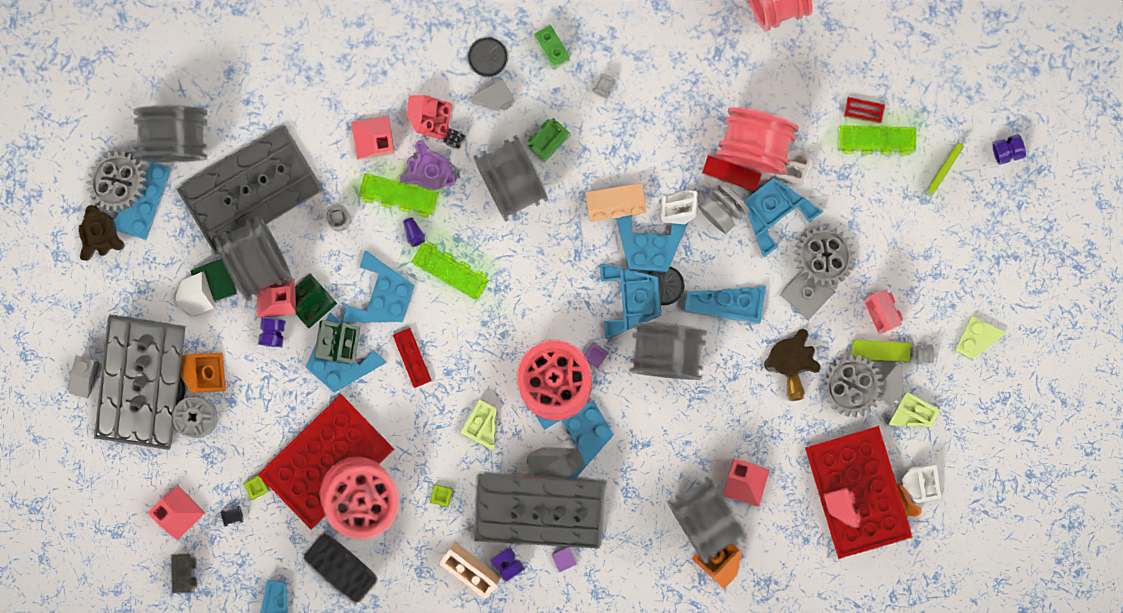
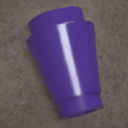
(413, 232)

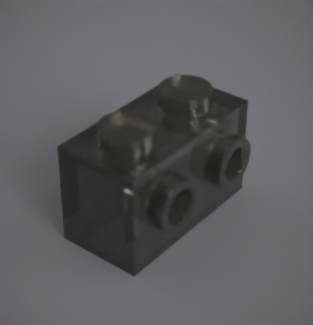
(183, 573)

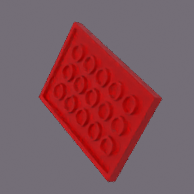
(302, 465)
(864, 468)

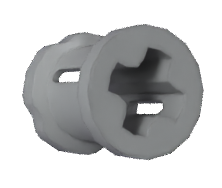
(604, 85)

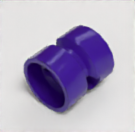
(1010, 149)
(271, 332)
(511, 570)

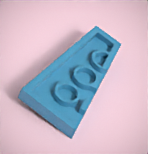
(139, 219)
(731, 304)
(274, 597)

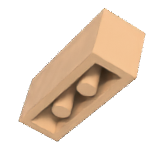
(615, 202)
(470, 570)

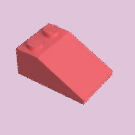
(883, 311)

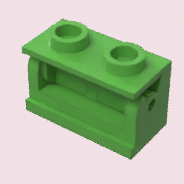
(551, 47)
(548, 139)

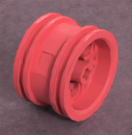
(772, 12)
(757, 140)
(546, 374)
(359, 498)

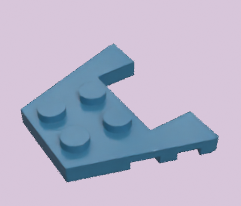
(772, 204)
(646, 250)
(388, 298)
(639, 298)
(340, 375)
(588, 431)

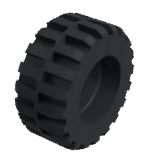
(340, 568)

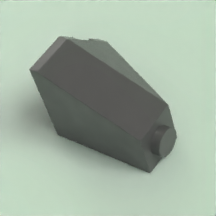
(554, 462)

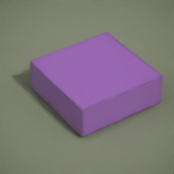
(595, 355)
(564, 559)

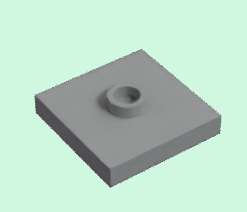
(805, 296)

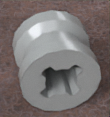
(924, 354)

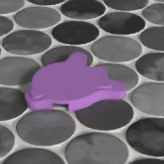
(428, 170)

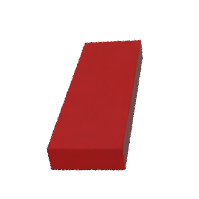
(731, 173)
(412, 358)

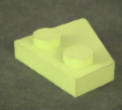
(977, 337)
(914, 412)
(481, 424)

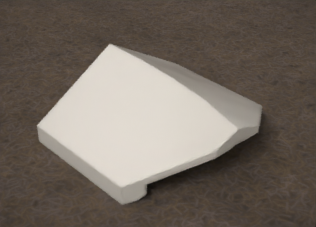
(798, 167)
(680, 207)
(195, 295)
(922, 483)

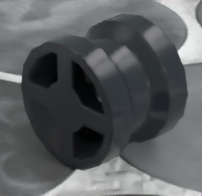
(454, 139)

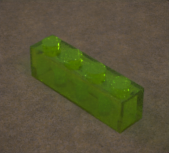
(876, 139)
(398, 194)
(450, 271)

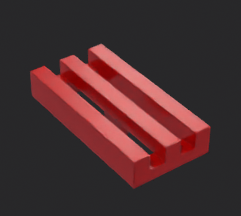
(862, 117)

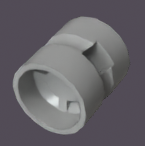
(337, 217)

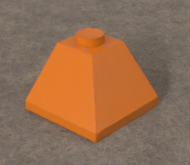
(203, 372)
(724, 567)

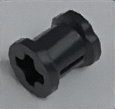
(232, 516)

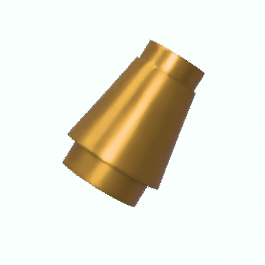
(794, 388)

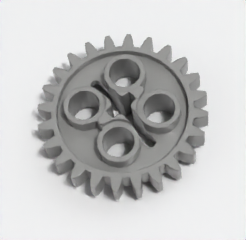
(112, 198)
(841, 255)
(861, 370)

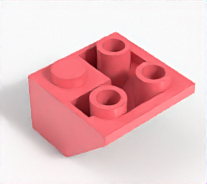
(429, 115)
(373, 137)
(277, 300)
(745, 482)
(840, 505)
(176, 512)

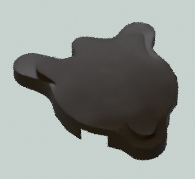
(98, 233)
(792, 357)

